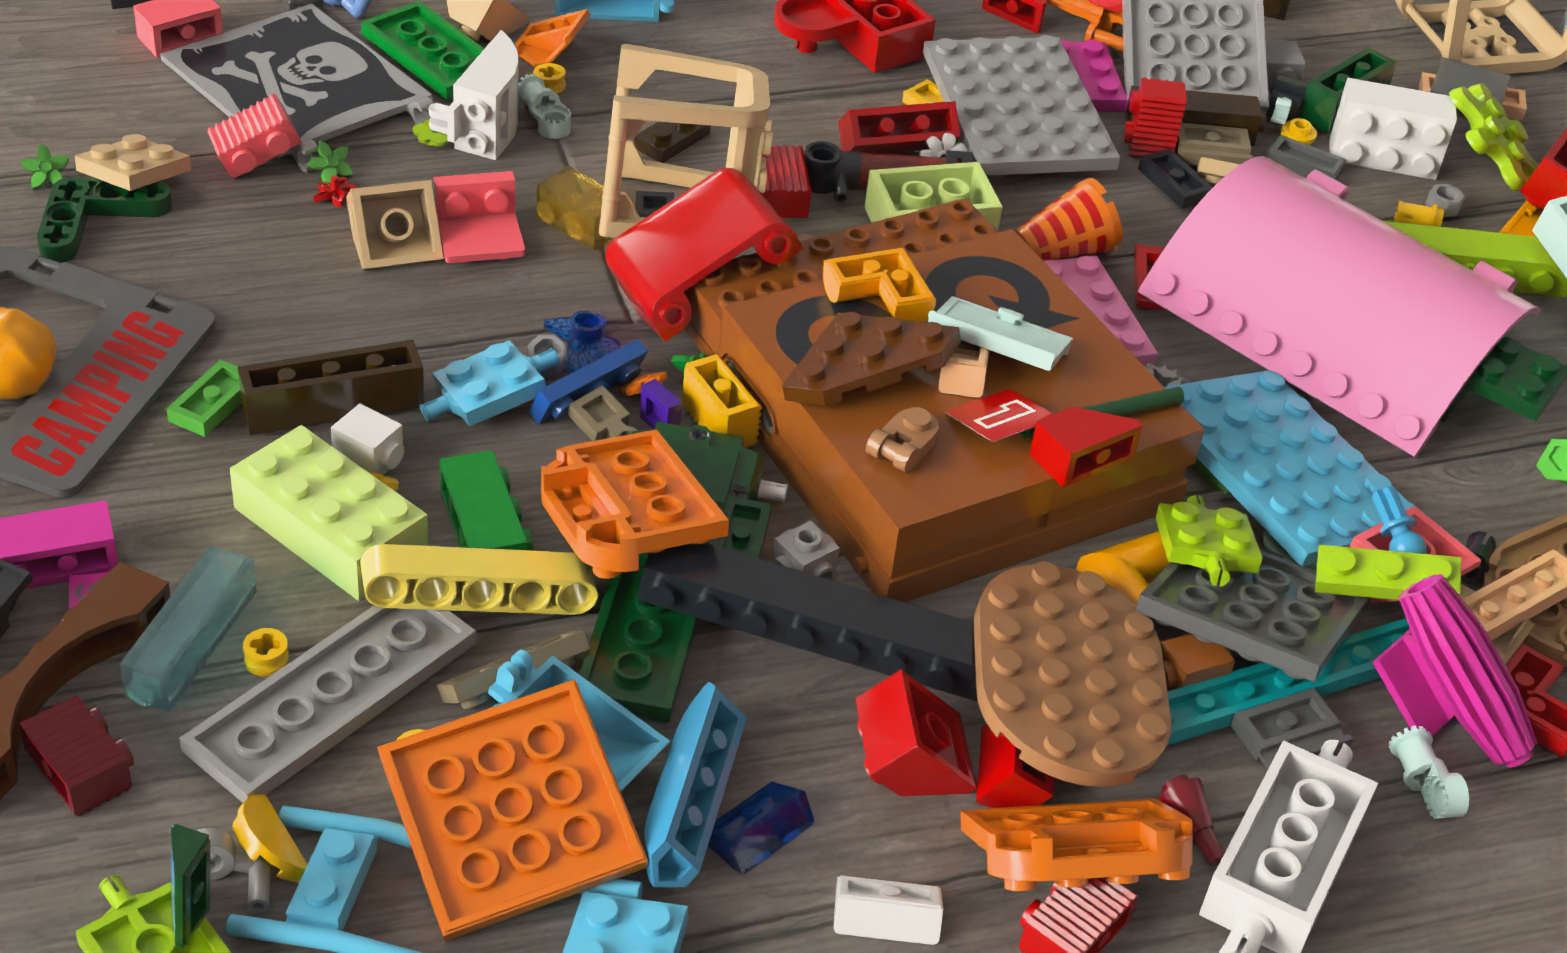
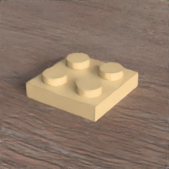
(132, 162)

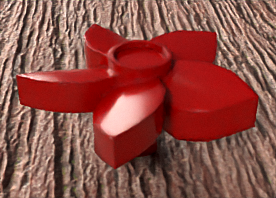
(336, 190)

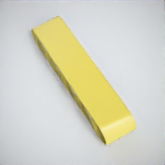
(477, 580)

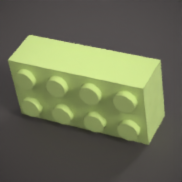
(323, 506)

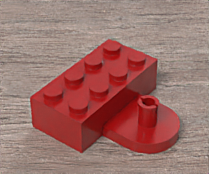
(873, 30)

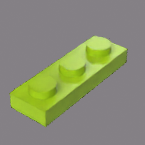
(1379, 572)

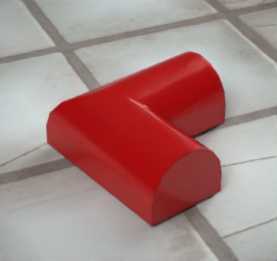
(1534, 678)

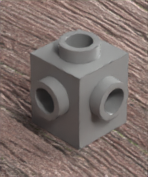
(807, 551)

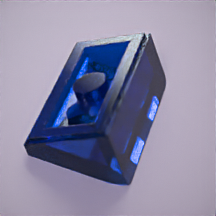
(760, 826)

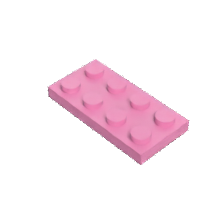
(1098, 292)

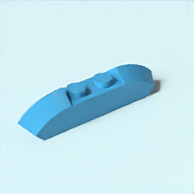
(691, 788)

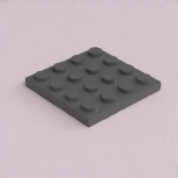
(1259, 615)

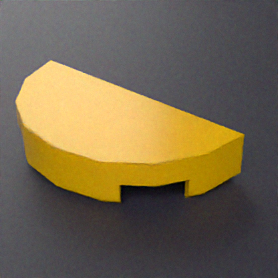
(264, 834)

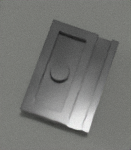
(1297, 719)

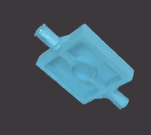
(488, 383)

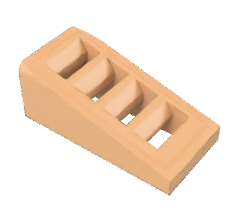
(965, 371)

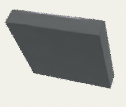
(1457, 74)

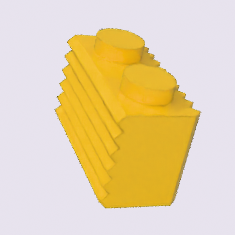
(720, 399)

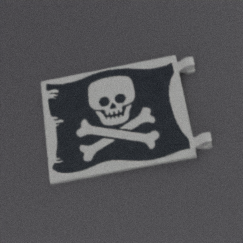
(314, 68)

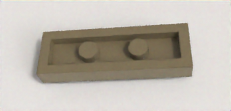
(473, 686)

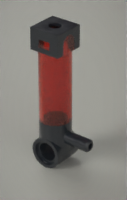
(839, 170)

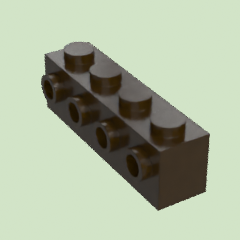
(329, 388)

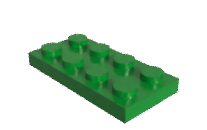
(423, 45)

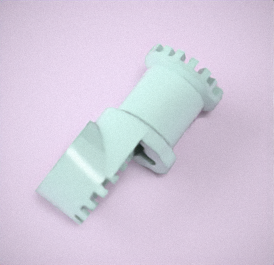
(544, 107)
(1424, 772)

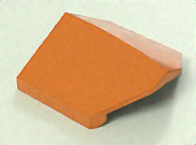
(548, 38)

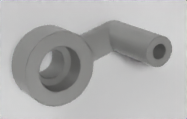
(226, 858)

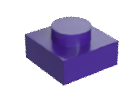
(659, 405)

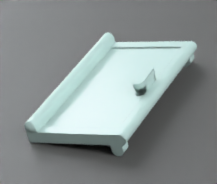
(1003, 332)

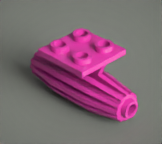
(1453, 669)

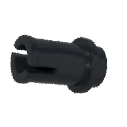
(1482, 551)

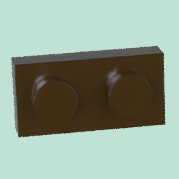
(668, 139)

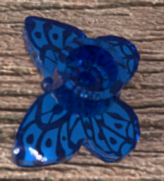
(585, 337)

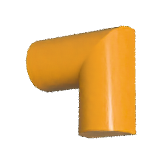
(883, 275)
(1129, 564)

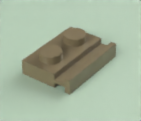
(1212, 142)

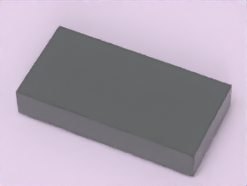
(1305, 158)

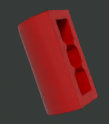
(1007, 779)

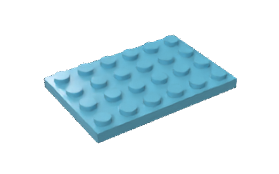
(1284, 462)

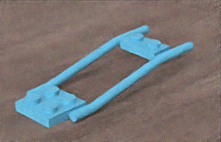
(606, 921)

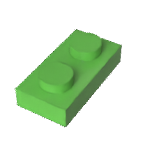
(207, 400)

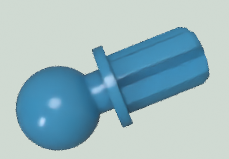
(1397, 522)

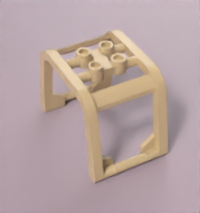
(1472, 42)
(747, 118)

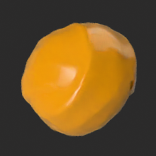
(25, 354)

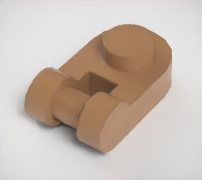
(905, 438)

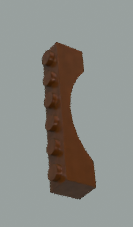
(95, 629)

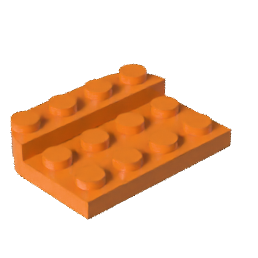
(626, 501)
(1082, 842)

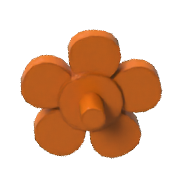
(634, 386)

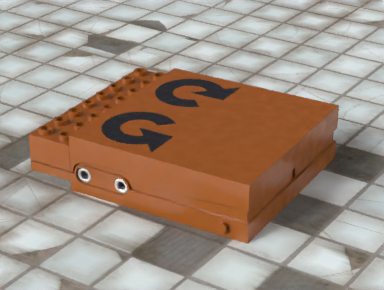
(969, 499)

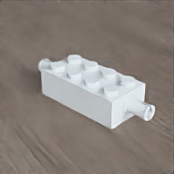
(1288, 850)

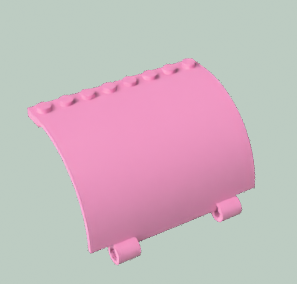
(1334, 298)

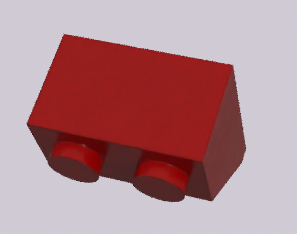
(913, 740)

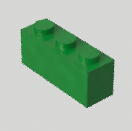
(480, 503)

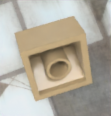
(394, 224)

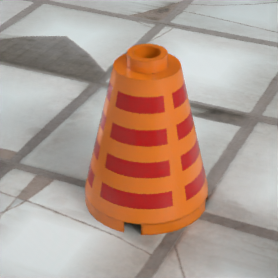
(1074, 225)

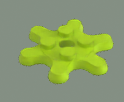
(1495, 133)

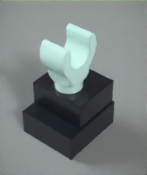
(1286, 99)

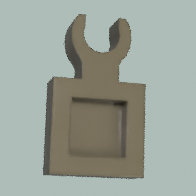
(600, 415)

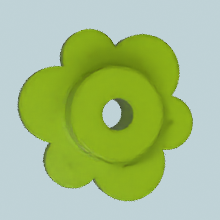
(428, 136)

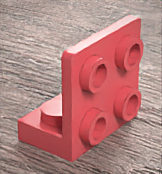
(478, 217)

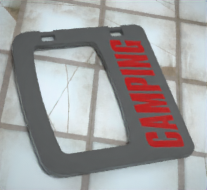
(103, 384)

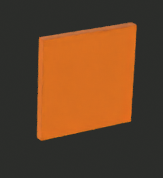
(511, 809)

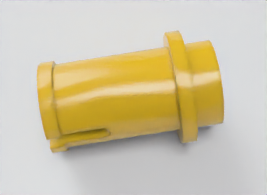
(1418, 214)

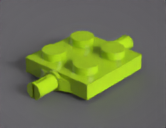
(1208, 538)
(142, 924)

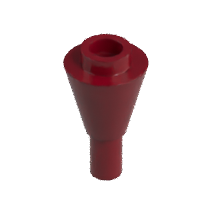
(1189, 799)

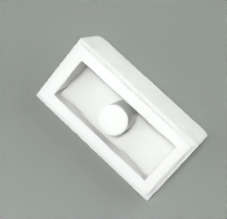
(888, 910)

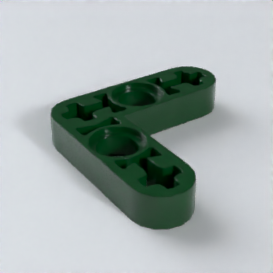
(90, 199)

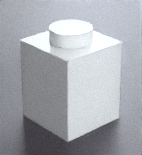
(369, 439)

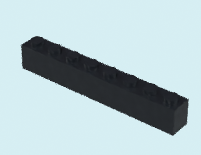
(813, 614)

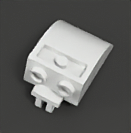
(484, 102)

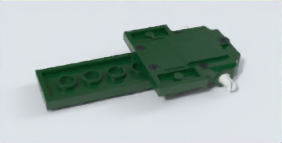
(644, 648)

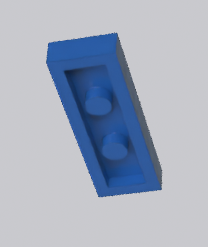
(615, 367)

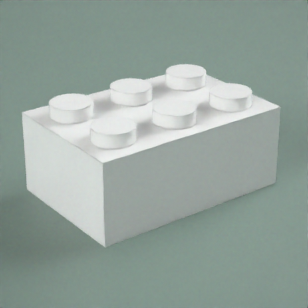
(1392, 128)

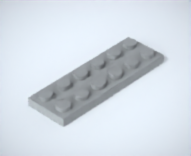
(324, 696)

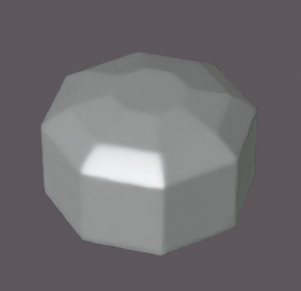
(1447, 198)
(545, 342)

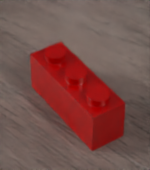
(897, 127)

